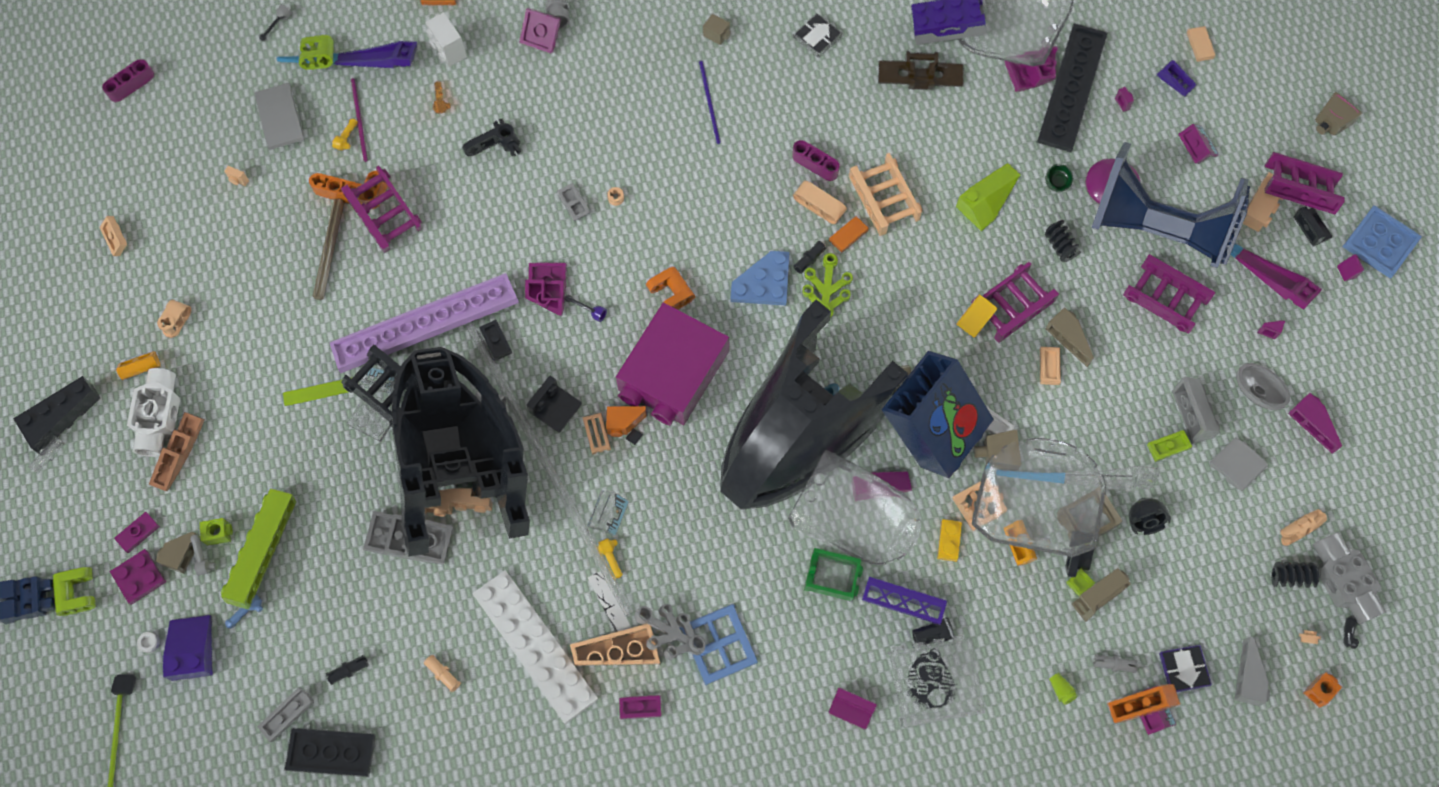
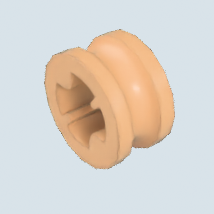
(615, 190)

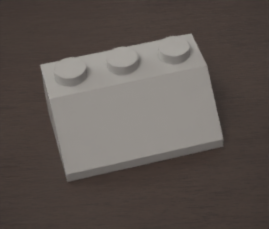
(1195, 410)

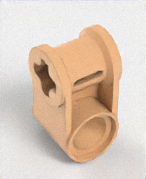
(173, 316)

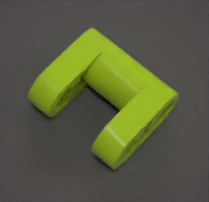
(323, 52)
(64, 591)

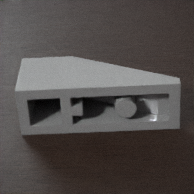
(1252, 679)

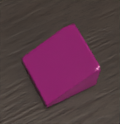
(1350, 268)
(1271, 329)

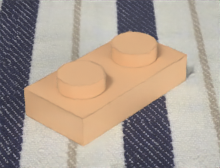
(113, 236)

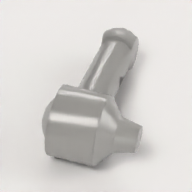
(202, 565)

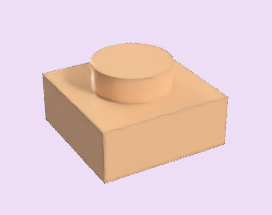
(236, 176)

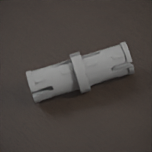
(1115, 663)

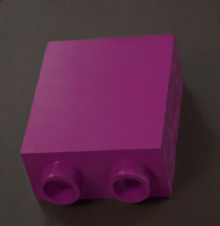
(672, 365)

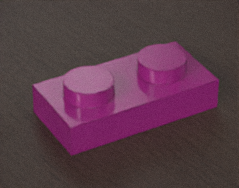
(640, 707)

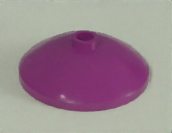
(1098, 177)

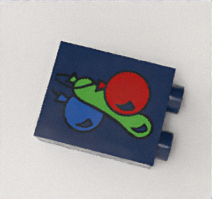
(938, 414)

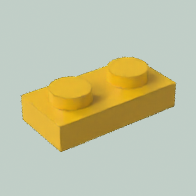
(949, 540)

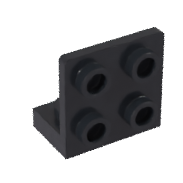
(553, 405)

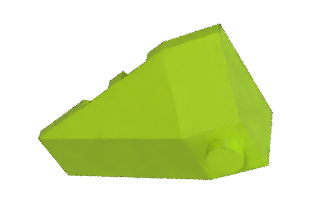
(986, 198)

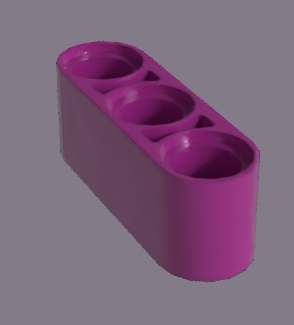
(128, 80)
(812, 153)

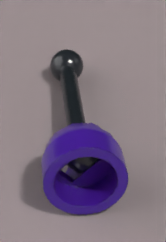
(598, 312)

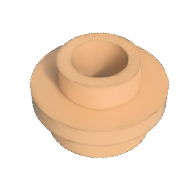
(1309, 637)

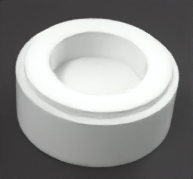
(148, 642)

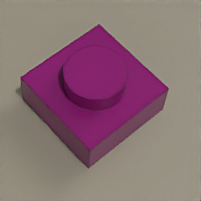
(1124, 99)

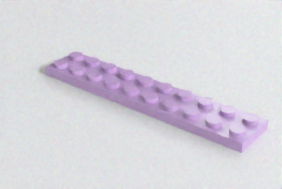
(424, 322)

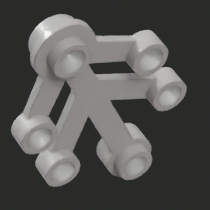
(671, 632)

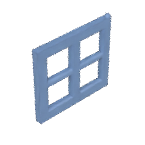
(720, 643)

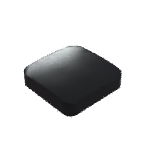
(123, 684)

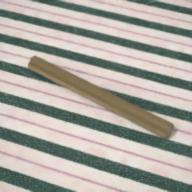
(328, 249)

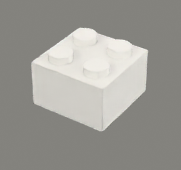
(445, 39)

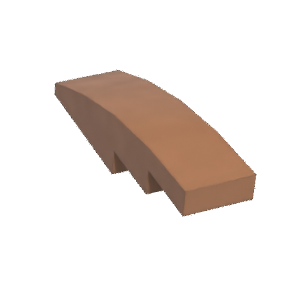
(177, 451)

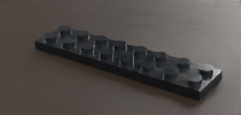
(1072, 88)

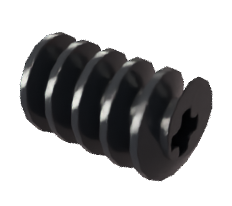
(1061, 241)
(1293, 573)

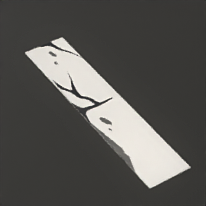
(609, 602)

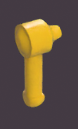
(340, 142)
(606, 548)

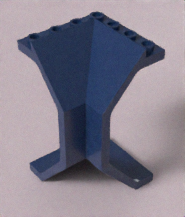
(1129, 206)

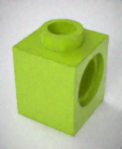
(207, 531)

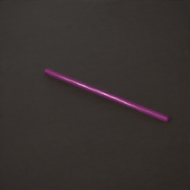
(358, 115)

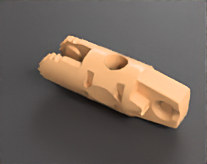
(1302, 527)

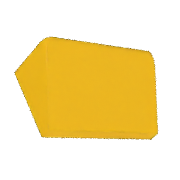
(976, 316)

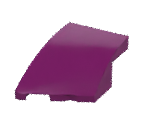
(1029, 77)
(547, 286)

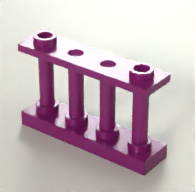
(1301, 193)
(363, 209)
(1177, 279)
(1031, 309)

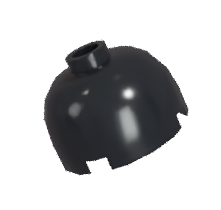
(1148, 516)

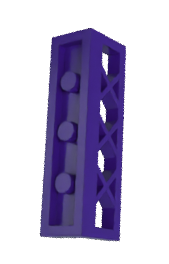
(905, 595)

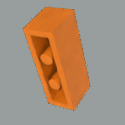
(1144, 703)

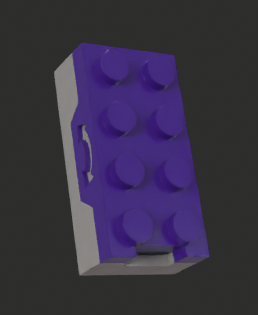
(947, 20)

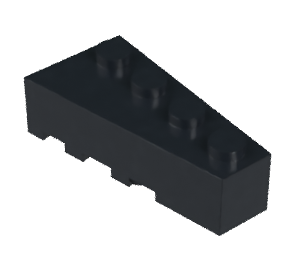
(56, 413)

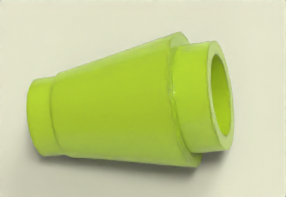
(1063, 690)

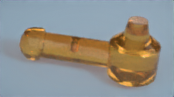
(439, 105)

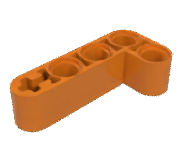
(324, 186)

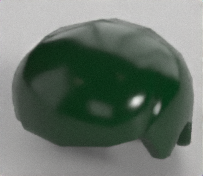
(1059, 178)

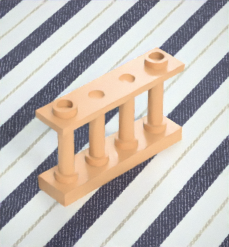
(874, 207)

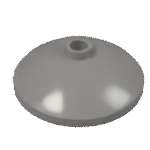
(1262, 387)

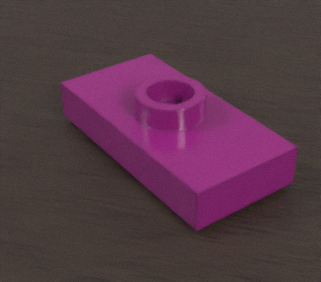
(136, 532)

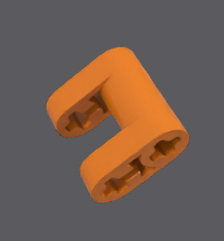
(671, 277)

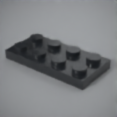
(330, 752)

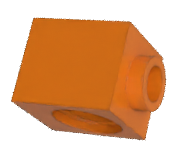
(1315, 693)

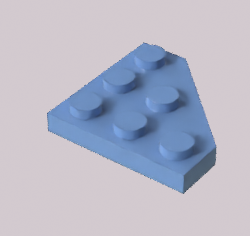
(764, 281)

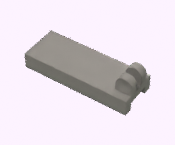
(285, 714)

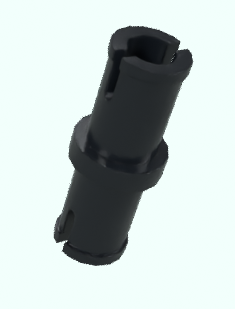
(809, 257)
(347, 669)

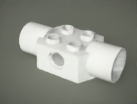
(153, 412)

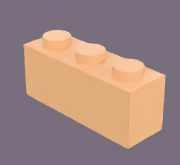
(1261, 207)

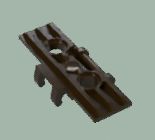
(920, 77)

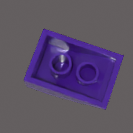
(188, 648)

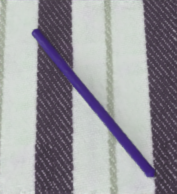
(709, 101)

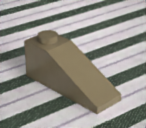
(1069, 333)

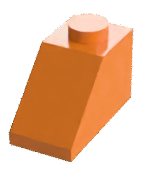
(623, 419)

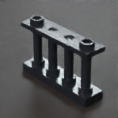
(391, 369)

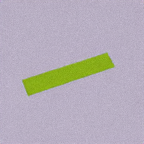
(313, 393)

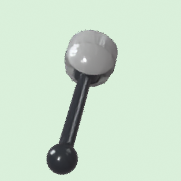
(282, 13)

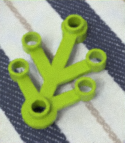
(827, 289)

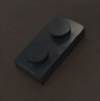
(495, 340)

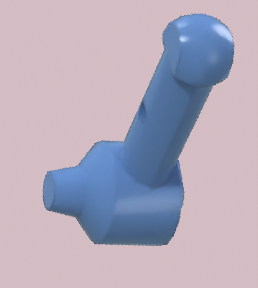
(255, 605)

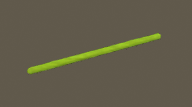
(115, 741)

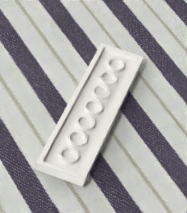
(535, 647)

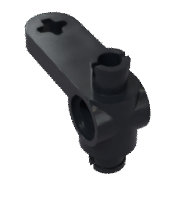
(493, 137)

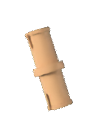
(442, 673)

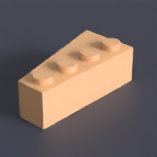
(617, 648)

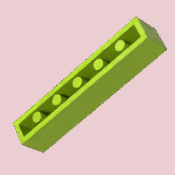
(258, 549)

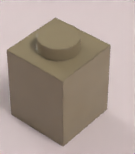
(716, 29)

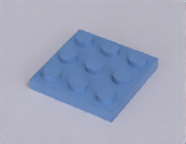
(1382, 241)

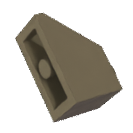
(177, 553)

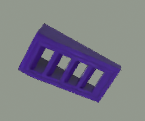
(1176, 70)

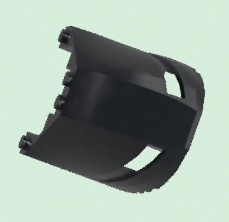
(797, 420)
(453, 439)

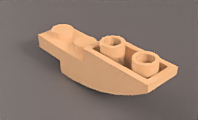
(460, 499)

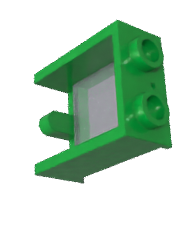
(833, 574)

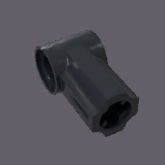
(933, 632)

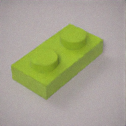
(1169, 445)

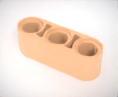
(819, 202)

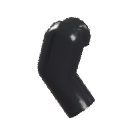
(1349, 630)

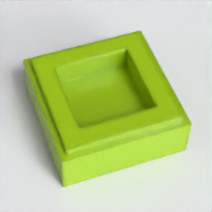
(1080, 583)

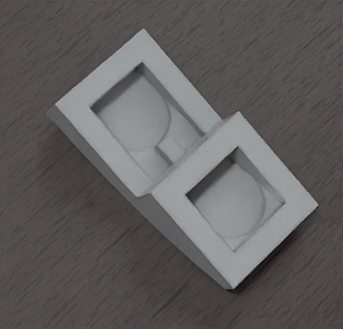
(573, 202)

